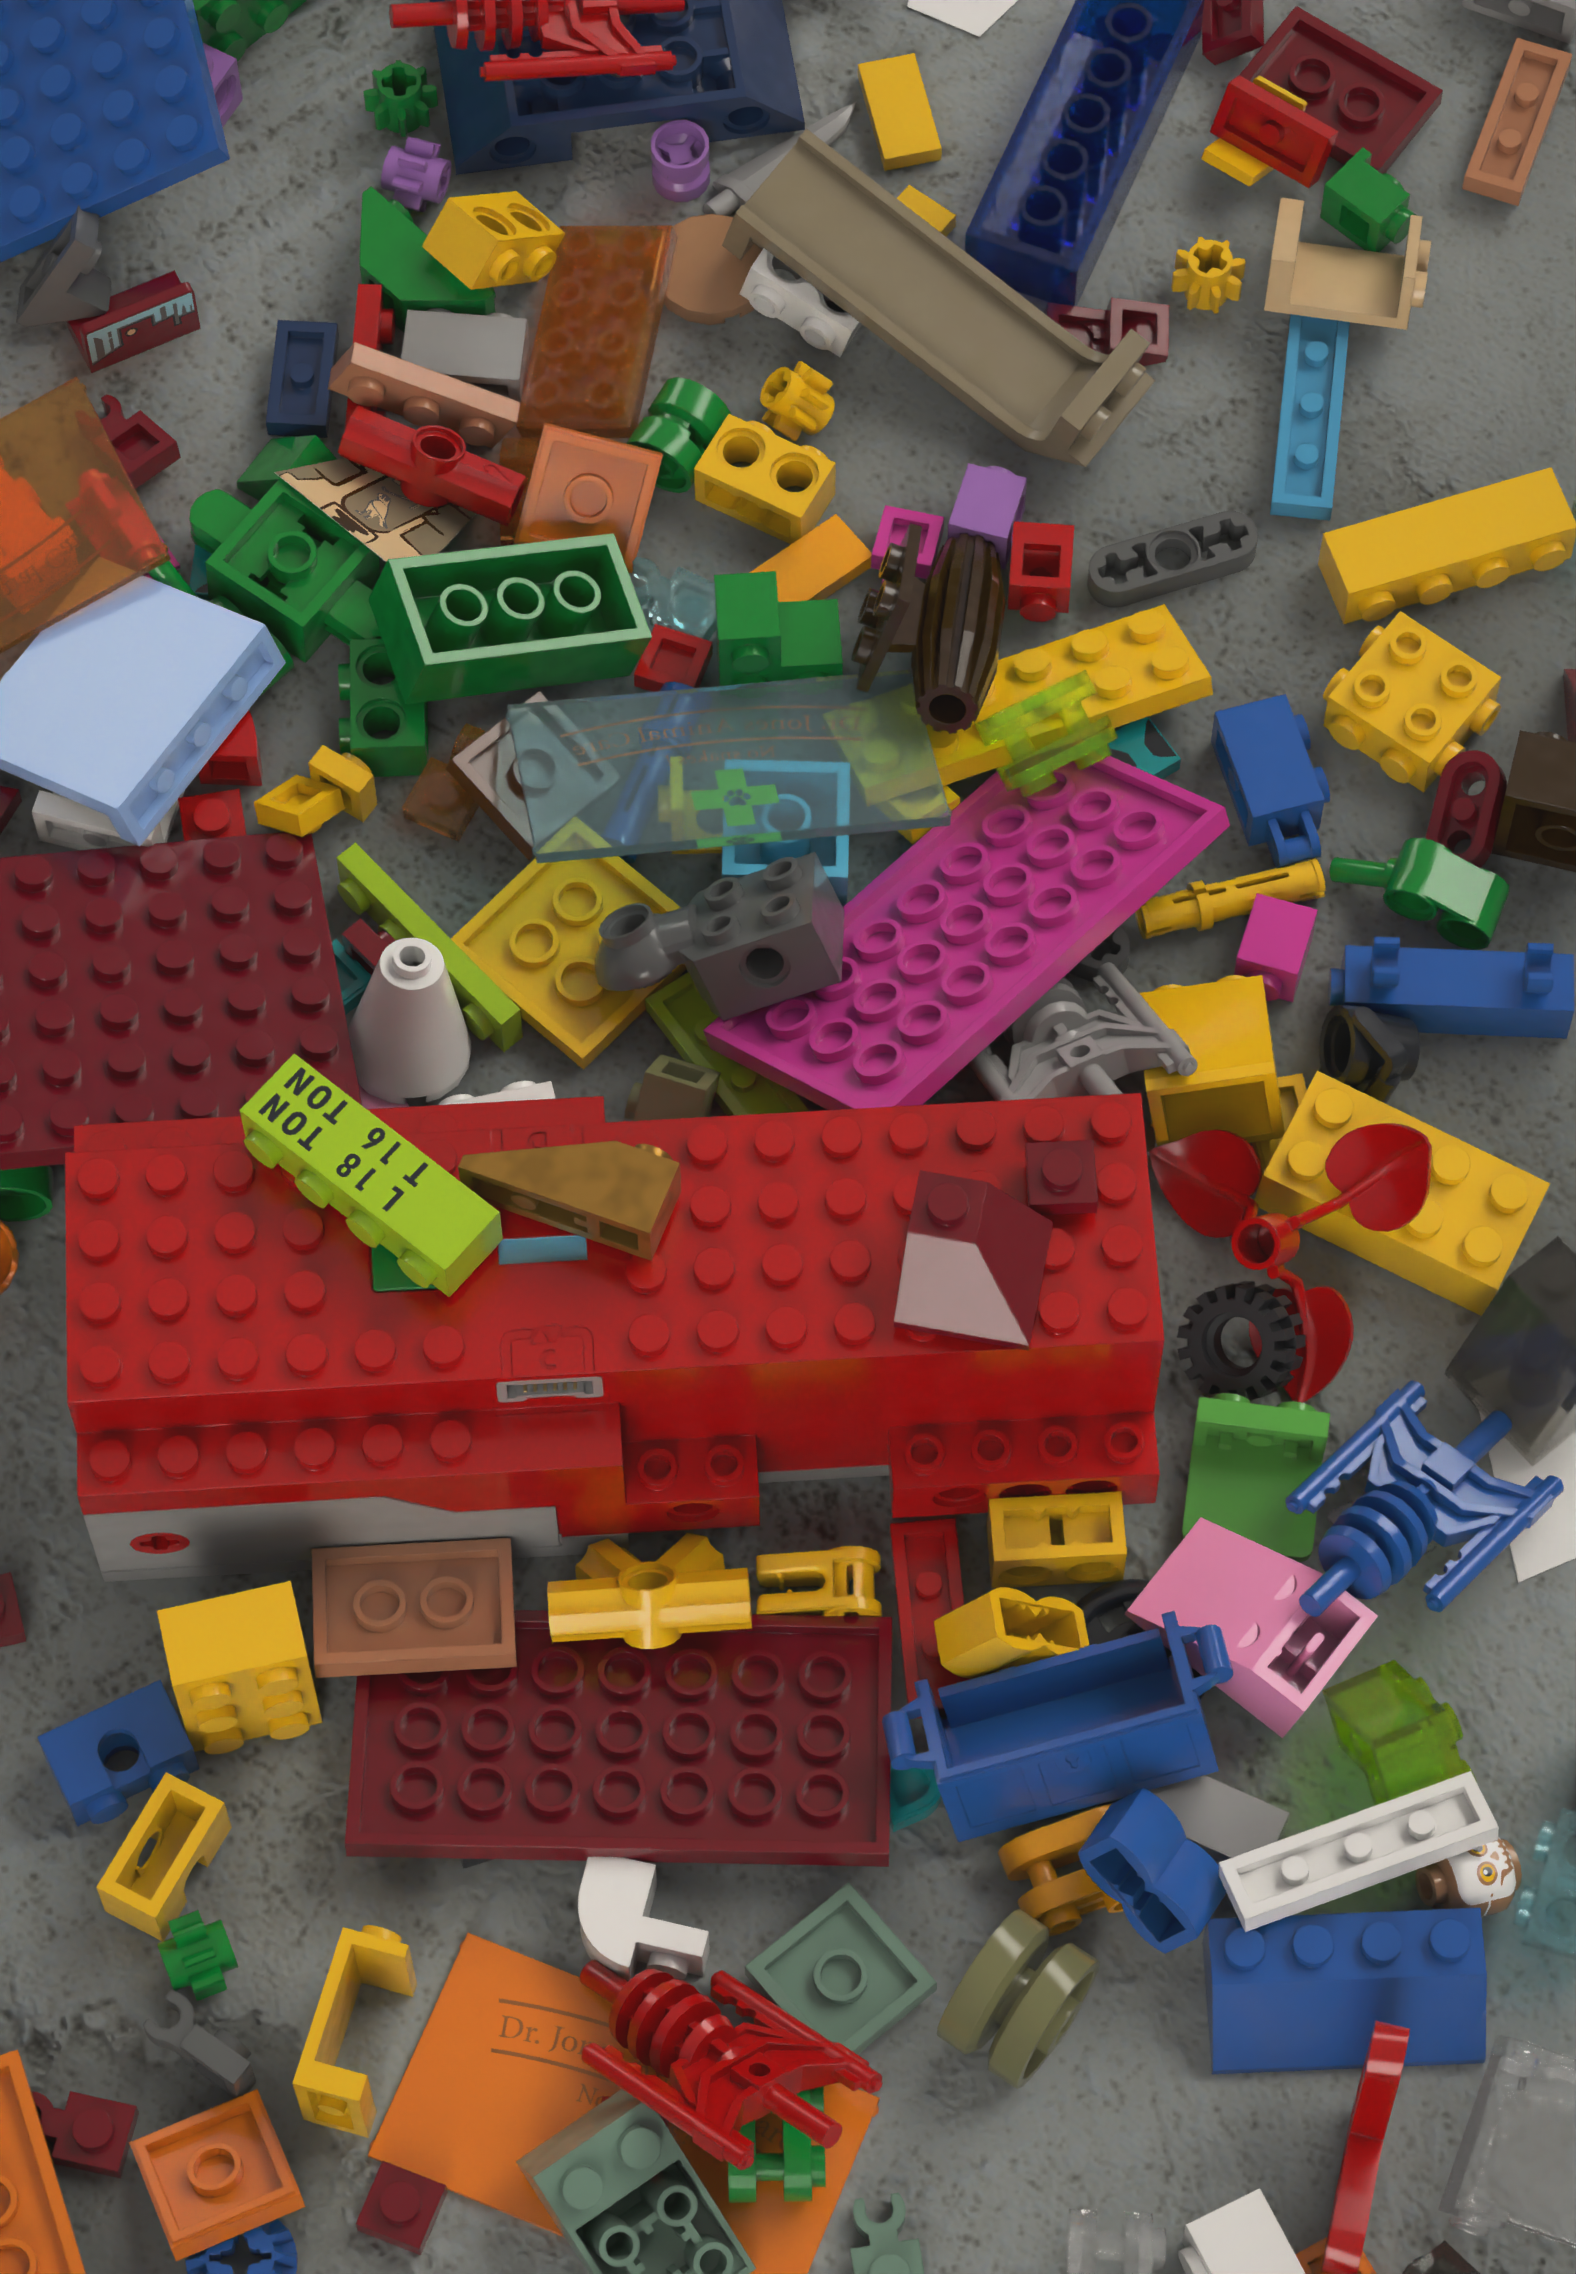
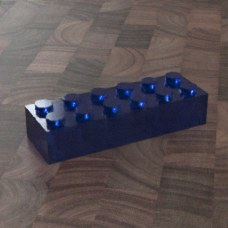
(1082, 143)

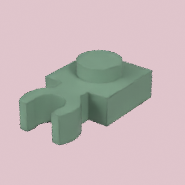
(885, 2250)

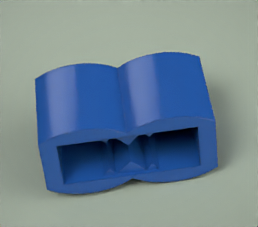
(1153, 1870)

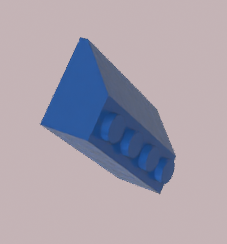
(1316, 1983)

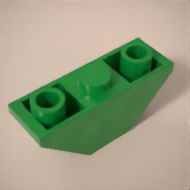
(408, 274)

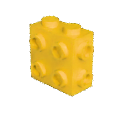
(1410, 701)

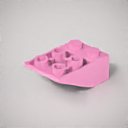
(1253, 1595)

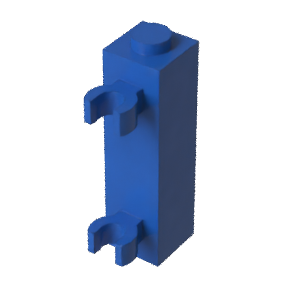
(1460, 988)

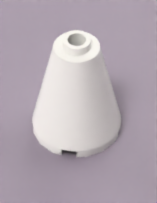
(409, 1026)

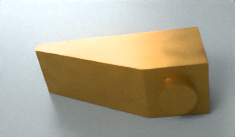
(589, 1189)

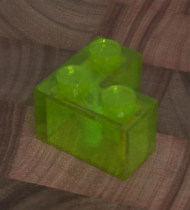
(1395, 1731)

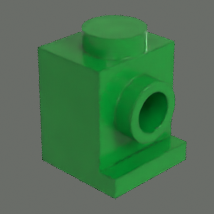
(1366, 204)

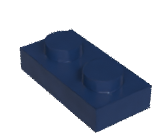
(300, 378)

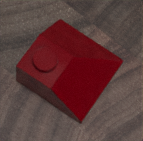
(971, 1263)

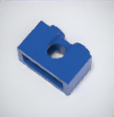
(136, 1723)

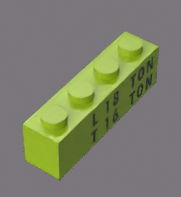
(370, 1176)

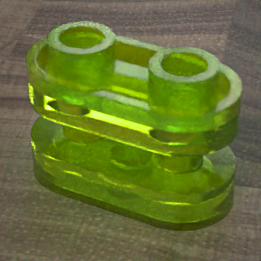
(1031, 767)

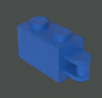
(1272, 777)

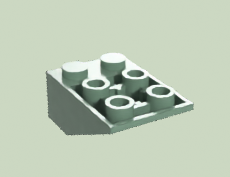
(631, 2196)

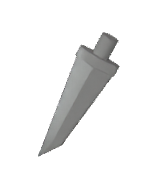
(741, 183)

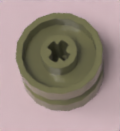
(1013, 1995)

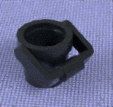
(1368, 1048)

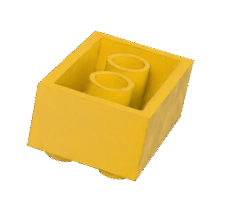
(240, 1668)

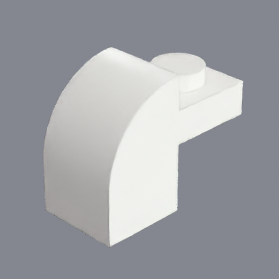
(617, 1925)

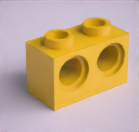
(494, 240)
(757, 491)
(1056, 1539)

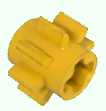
(1208, 275)
(797, 401)

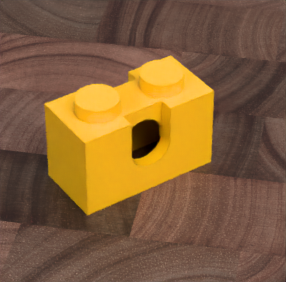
(187, 1831)

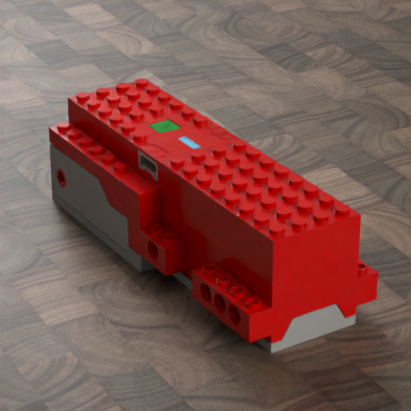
(290, 1390)

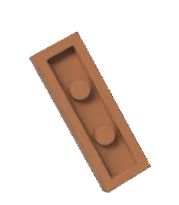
(1517, 121)
(423, 395)

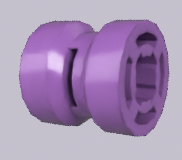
(680, 160)

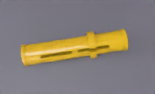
(1204, 904)

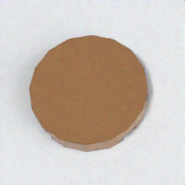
(705, 274)

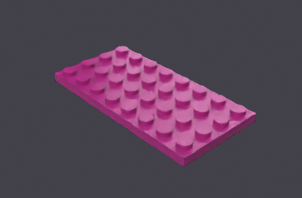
(973, 933)

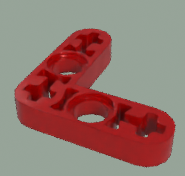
(1363, 2147)

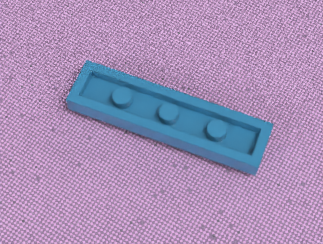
(1310, 418)

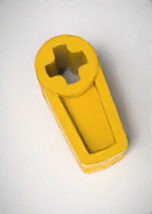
(827, 1569)

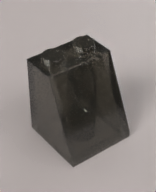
(1525, 1353)

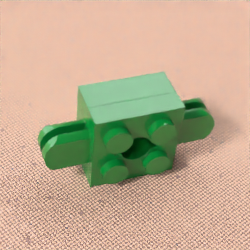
(291, 543)

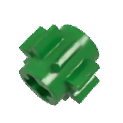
(400, 98)
(197, 1955)

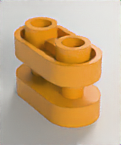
(1035, 1857)

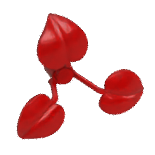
(1210, 1185)

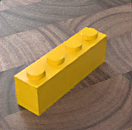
(1447, 546)

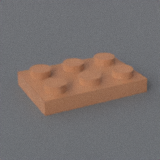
(413, 1607)

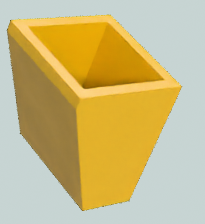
(1236, 1067)

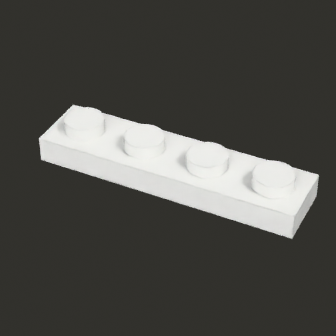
(1358, 1851)

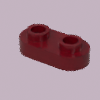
(1467, 816)

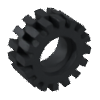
(1276, 1333)

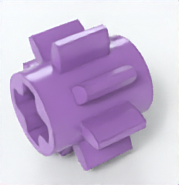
(416, 174)

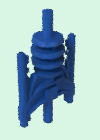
(1413, 1496)

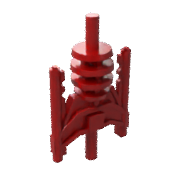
(580, 34)
(717, 2070)

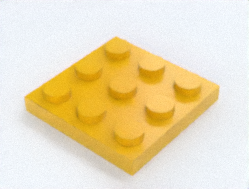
(543, 944)

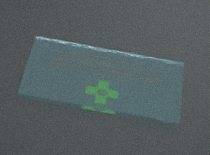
(725, 766)

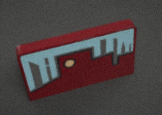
(137, 321)

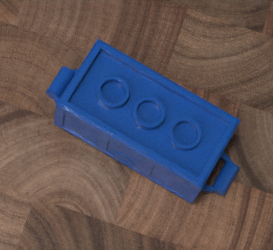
(1066, 1729)

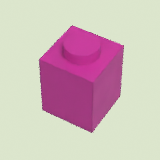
(1276, 945)

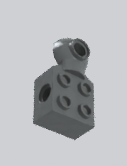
(739, 938)

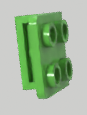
(1248, 1464)

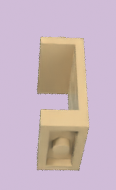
(1344, 281)

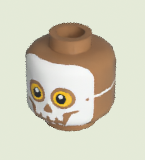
(1473, 1879)

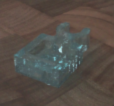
(676, 603)

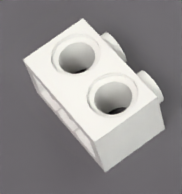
(797, 305)

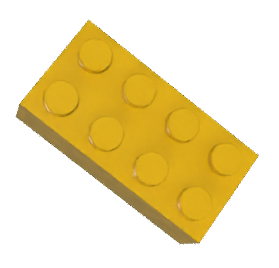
(1459, 1239)

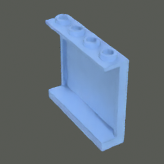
(132, 699)

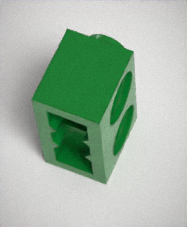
(380, 709)

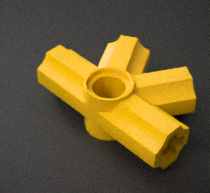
(649, 1599)

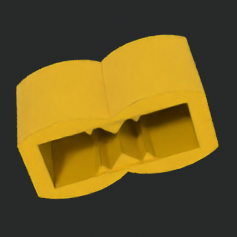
(1007, 1631)

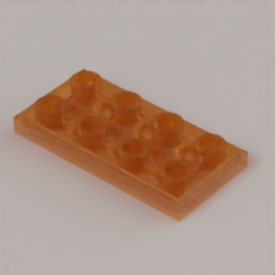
(598, 330)

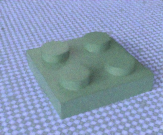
(842, 1972)

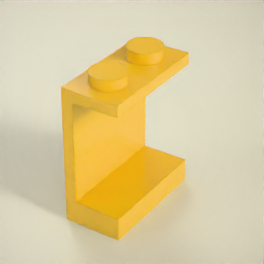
(328, 2092)

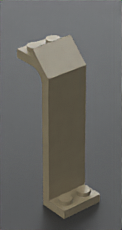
(939, 305)

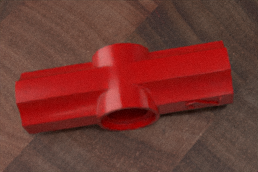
(432, 465)

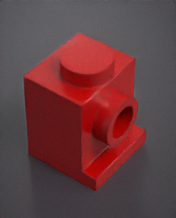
(1040, 569)

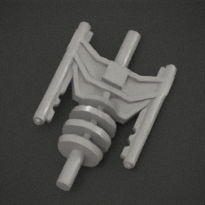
(1075, 1053)

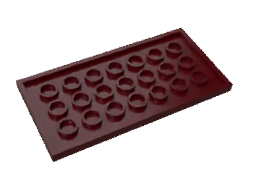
(609, 1749)

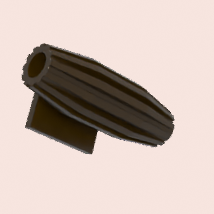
(946, 624)

